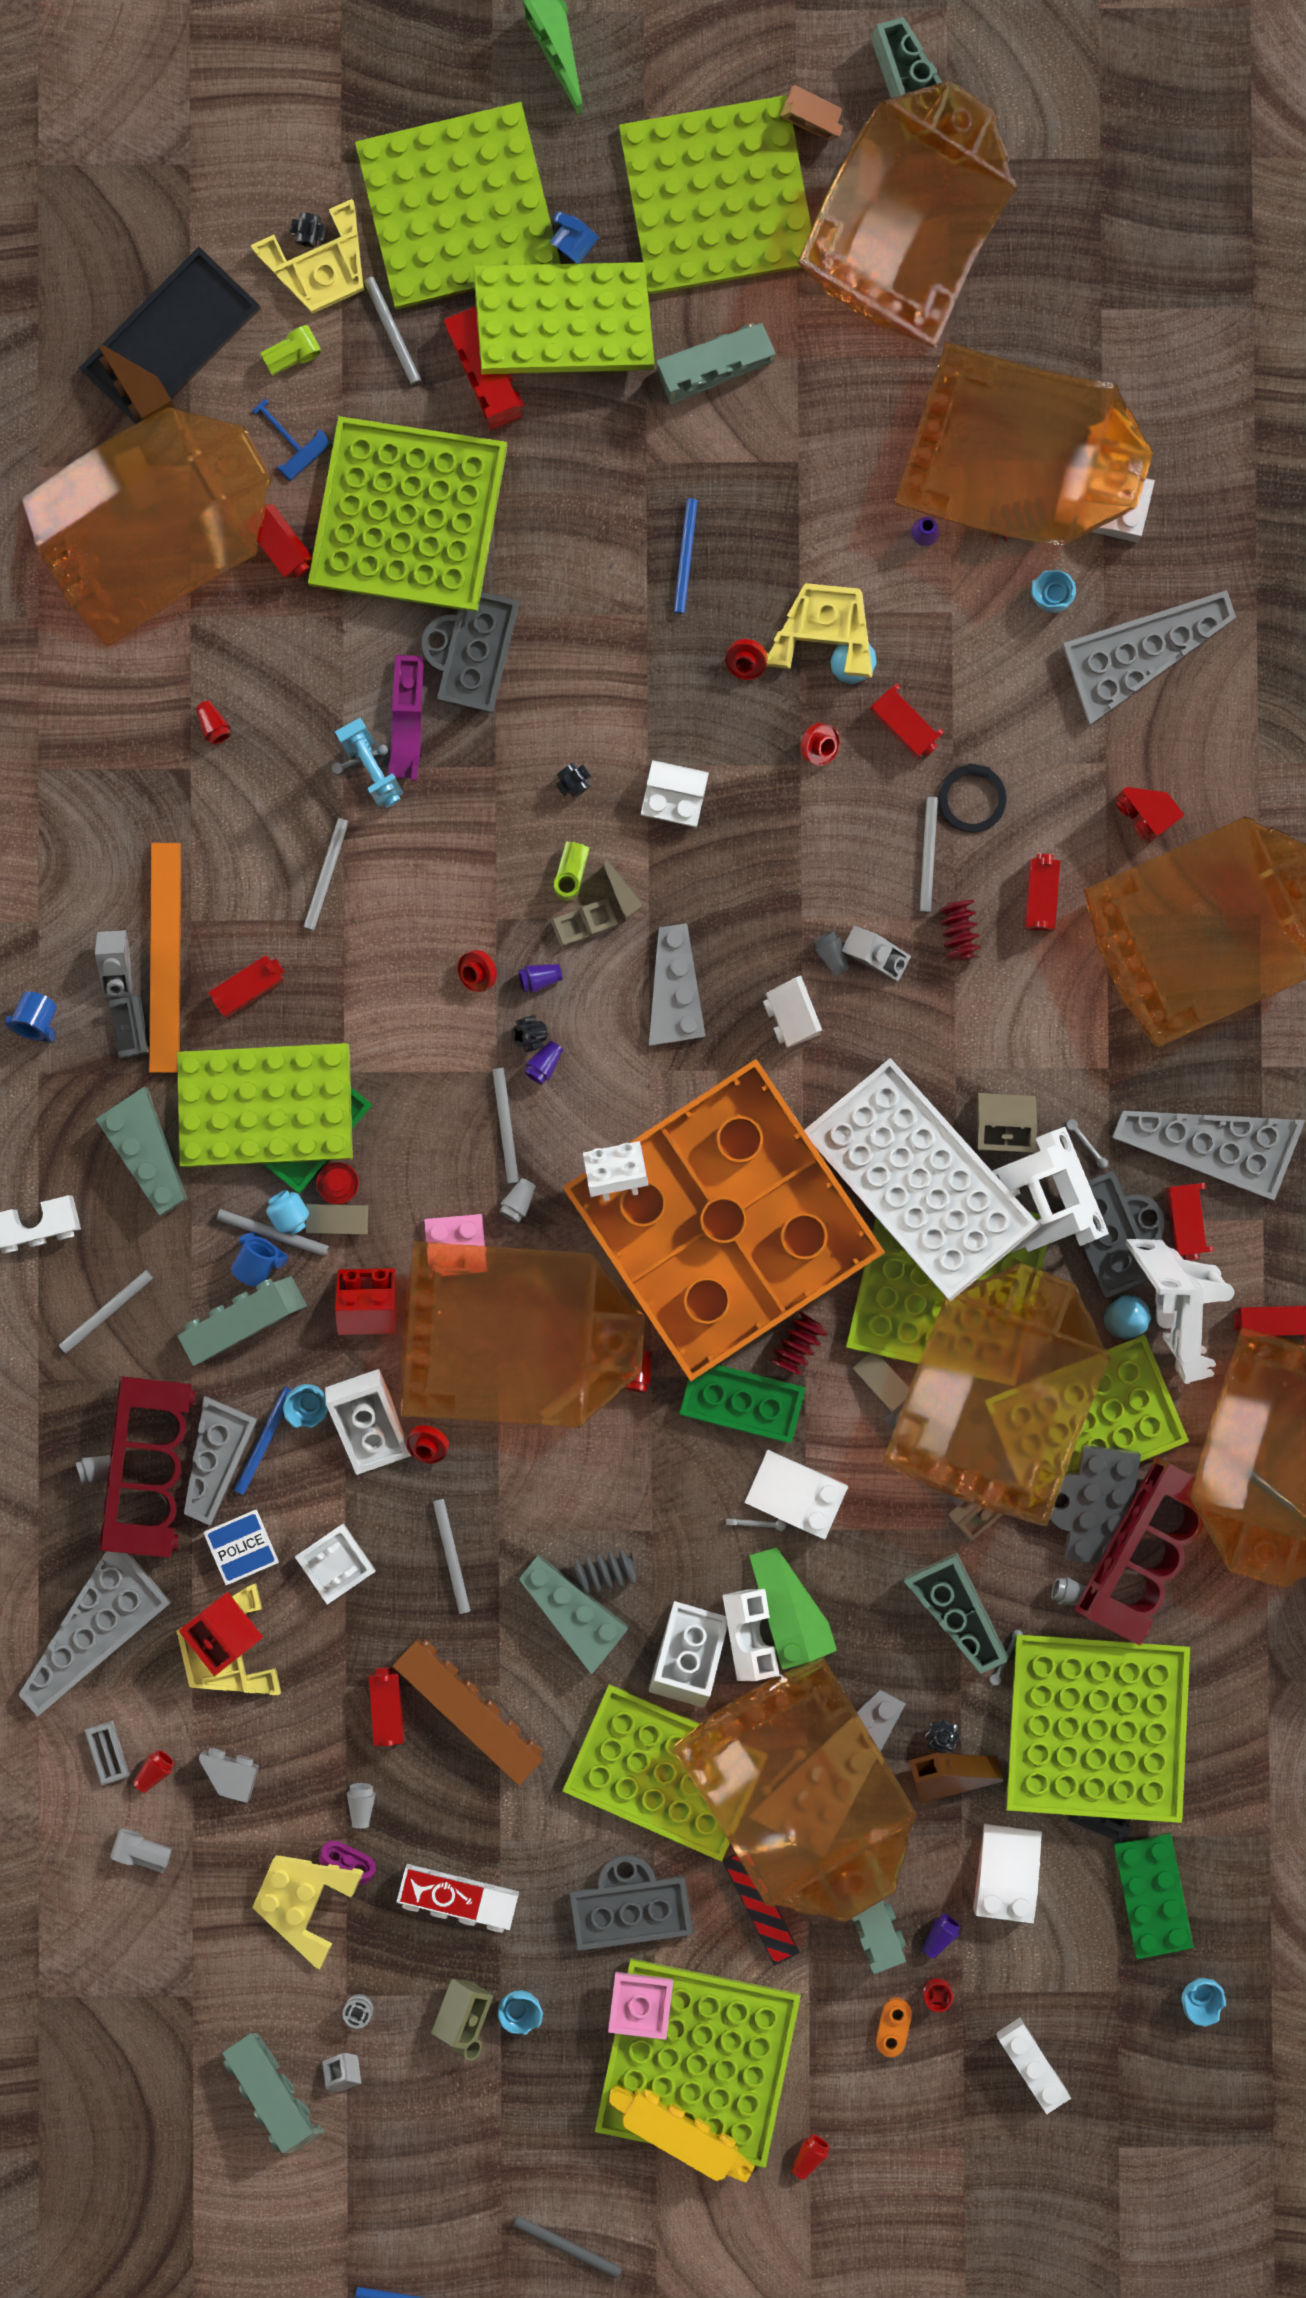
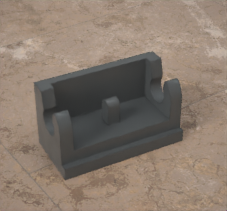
(129, 1026)

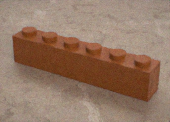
(468, 1711)

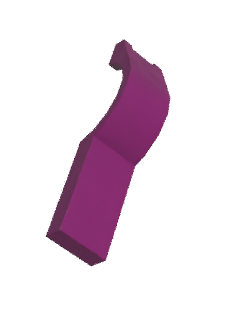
(406, 716)

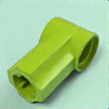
(297, 347)
(571, 868)

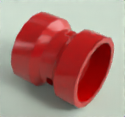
(940, 1999)

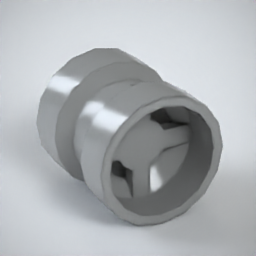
(360, 2006)

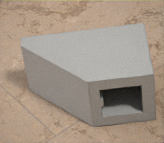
(876, 953)
(114, 963)
(230, 1776)

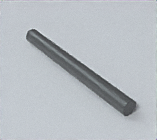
(567, 2247)

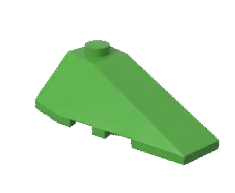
(551, 30)
(795, 1620)

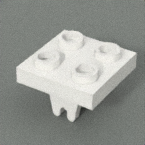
(615, 1169)
(335, 1563)

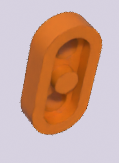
(893, 2028)

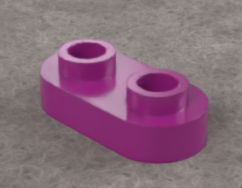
(347, 1859)

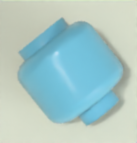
(287, 1212)

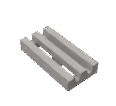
(117, 1748)

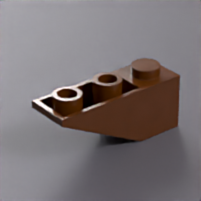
(138, 384)
(951, 1774)

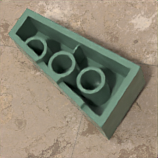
(714, 362)
(241, 1319)

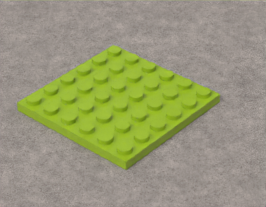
(716, 194)
(455, 201)
(408, 514)
(901, 1303)
(1098, 1728)
(718, 2060)

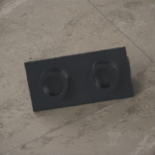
(1109, 1827)

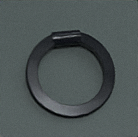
(980, 771)

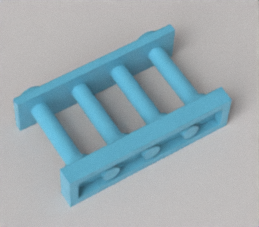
(358, 742)

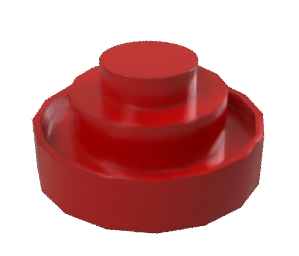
(746, 659)
(820, 744)
(477, 971)
(337, 1183)
(427, 1444)

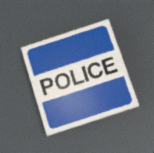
(241, 1547)

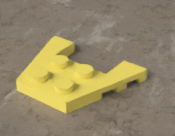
(324, 273)
(828, 617)
(234, 1675)
(291, 1896)

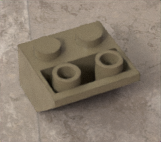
(1006, 1123)

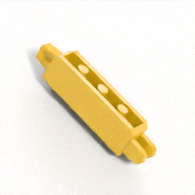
(680, 2135)

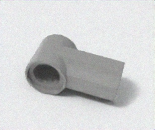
(133, 1849)

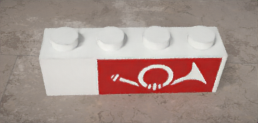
(457, 1897)

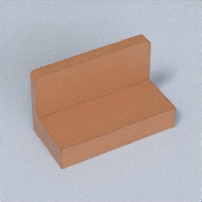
(812, 113)

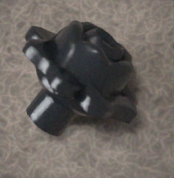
(942, 1736)

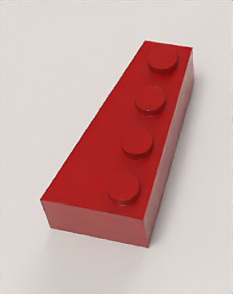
(492, 391)

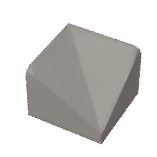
(341, 2072)

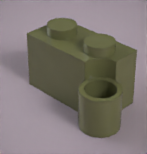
(463, 2017)

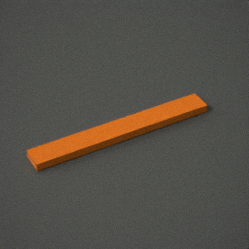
(165, 957)

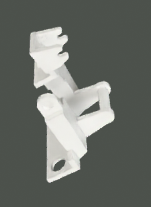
(1071, 1184)
(1180, 1296)

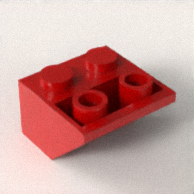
(1149, 810)
(366, 1301)
(221, 1633)

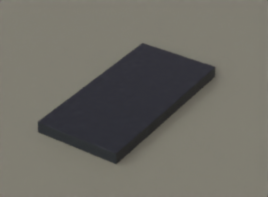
(176, 328)

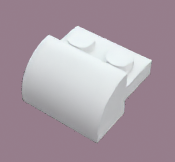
(674, 793)

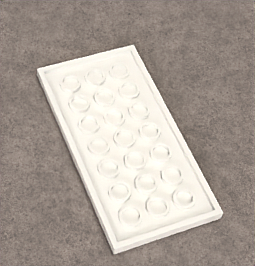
(921, 1179)

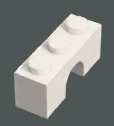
(58, 1220)
(750, 1654)
(1033, 2065)

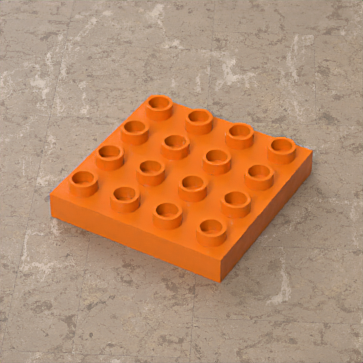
(732, 1221)

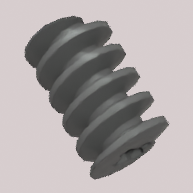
(605, 1571)

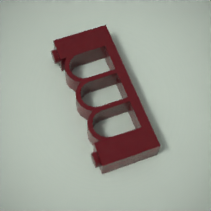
(141, 1538)
(1133, 1620)

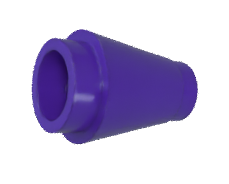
(922, 536)
(539, 976)
(543, 1063)
(942, 1933)

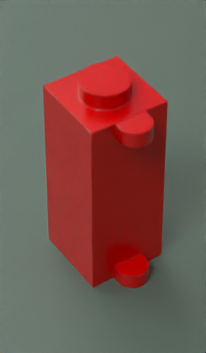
(283, 544)
(905, 723)
(1042, 893)
(247, 985)
(1187, 1220)
(1272, 1320)
(386, 1707)

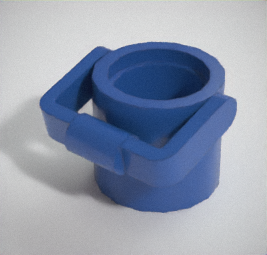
(573, 237)
(33, 1017)
(256, 1259)

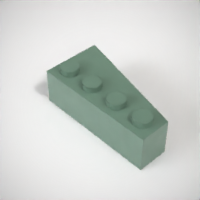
(902, 58)
(140, 1142)
(955, 1604)
(576, 1615)
(879, 1937)
(270, 2095)

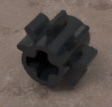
(308, 230)
(573, 780)
(529, 1033)

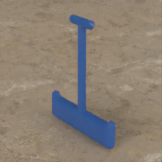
(304, 455)

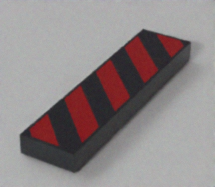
(765, 1918)

